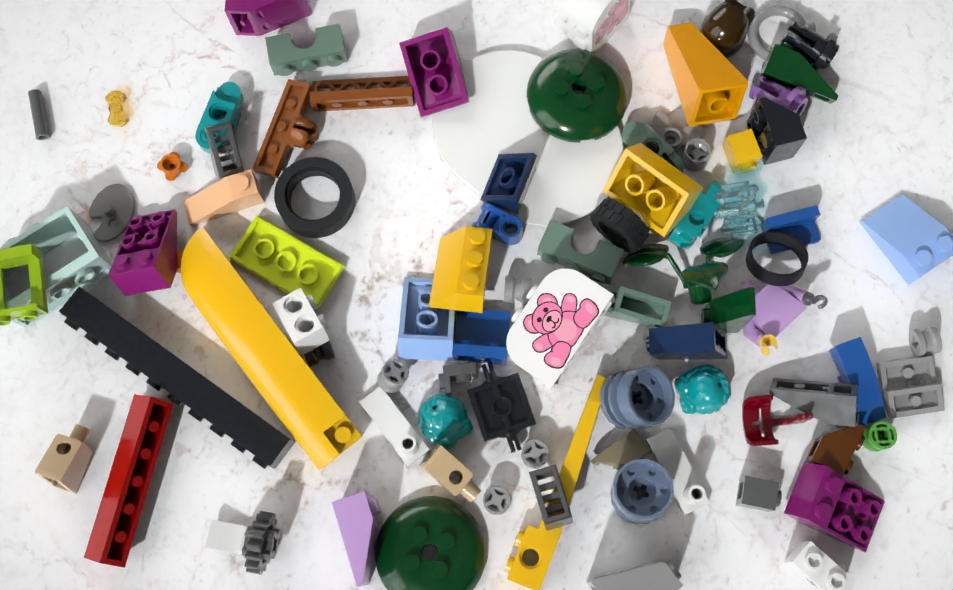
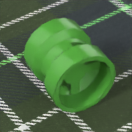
(874, 440)

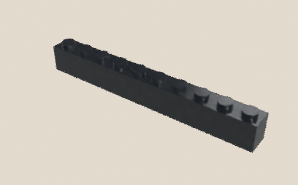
(177, 378)

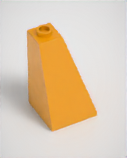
(704, 78)

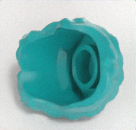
(703, 389)
(446, 422)

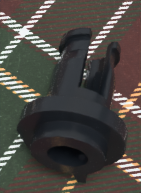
(821, 49)

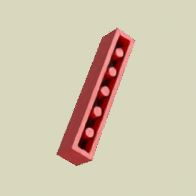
(129, 481)

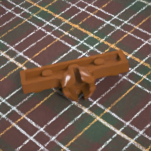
(286, 129)

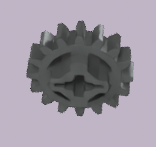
(260, 542)

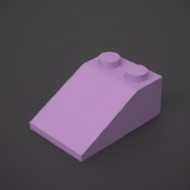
(359, 529)

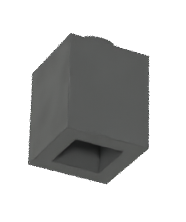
(758, 494)

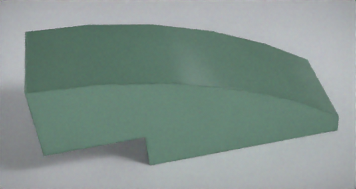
(637, 306)

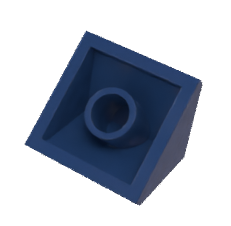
(510, 181)

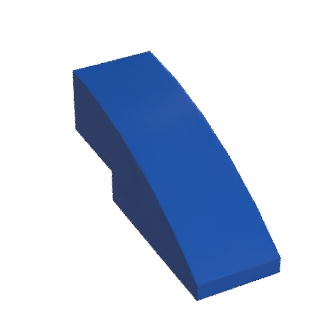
(857, 369)

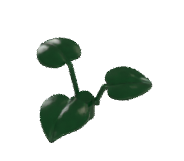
(697, 278)

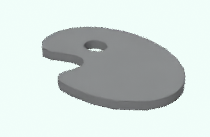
(112, 204)

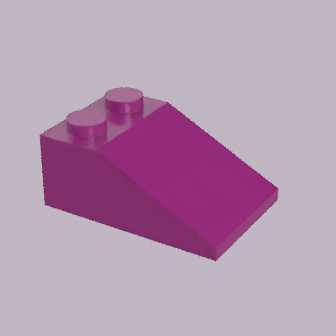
(435, 71)

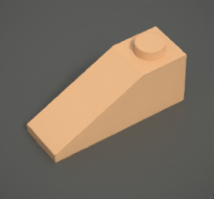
(224, 197)

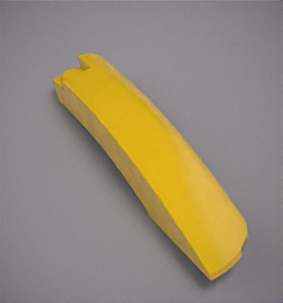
(265, 352)

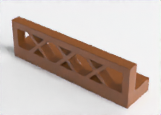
(361, 97)

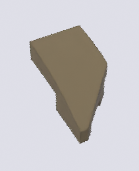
(623, 451)

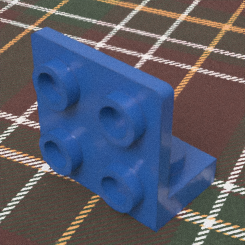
(481, 336)

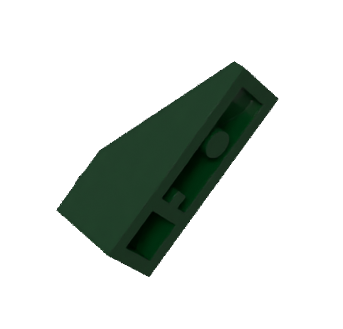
(794, 71)
(731, 310)

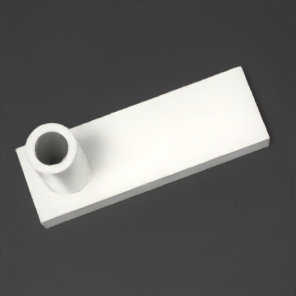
(394, 426)
(686, 486)

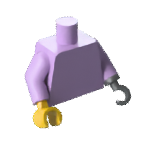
(775, 311)

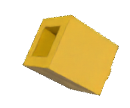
(742, 151)

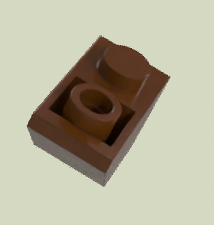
(837, 449)

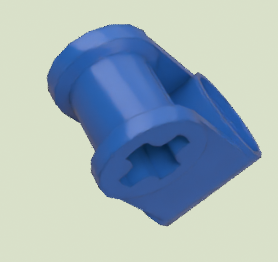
(498, 221)

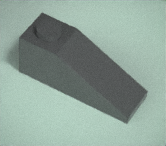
(829, 402)

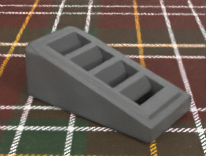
(236, 166)
(558, 520)

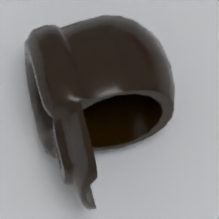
(727, 26)

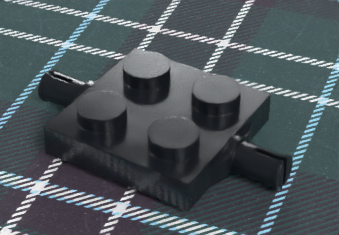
(501, 407)

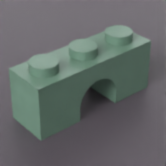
(326, 51)
(557, 248)

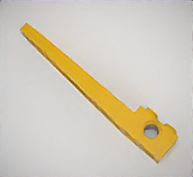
(544, 540)

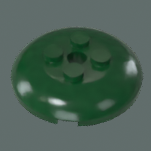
(571, 114)
(427, 522)

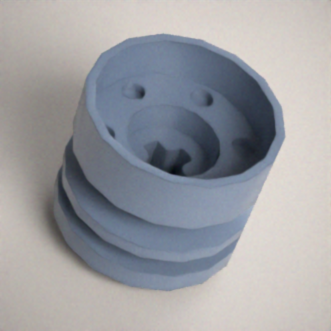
(637, 397)
(649, 477)

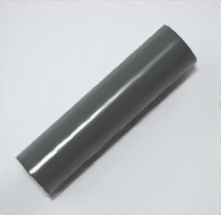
(38, 114)

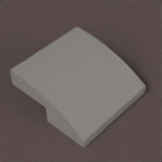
(910, 386)

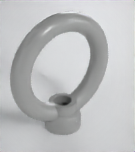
(768, 12)

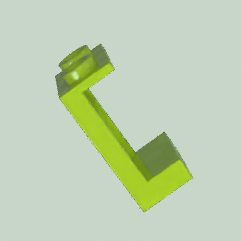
(20, 256)

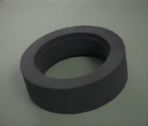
(307, 168)

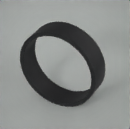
(782, 239)

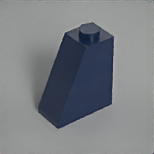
(687, 342)

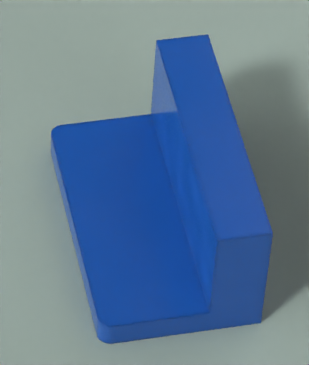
(796, 223)

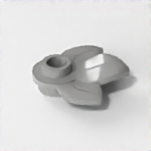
(675, 128)

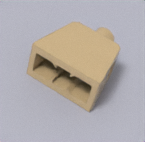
(66, 460)
(440, 465)

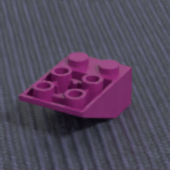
(264, 16)
(147, 254)
(834, 506)

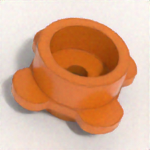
(172, 159)

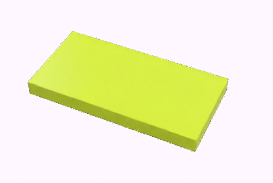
(286, 261)

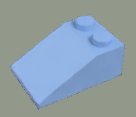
(909, 237)
(424, 330)

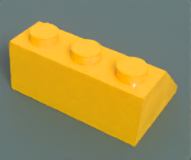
(652, 188)
(462, 270)

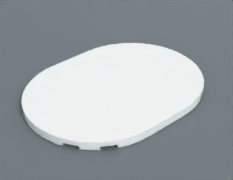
(498, 121)

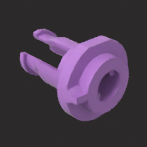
(792, 100)

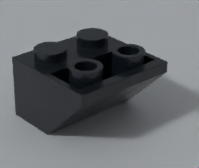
(776, 131)

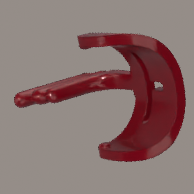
(750, 414)

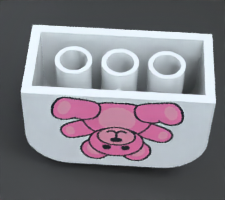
(589, 21)
(556, 324)

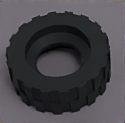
(619, 225)

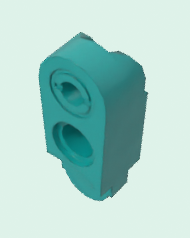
(227, 101)
(696, 219)

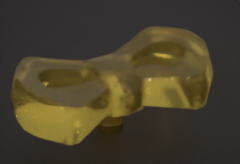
(115, 101)

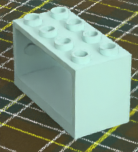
(81, 272)

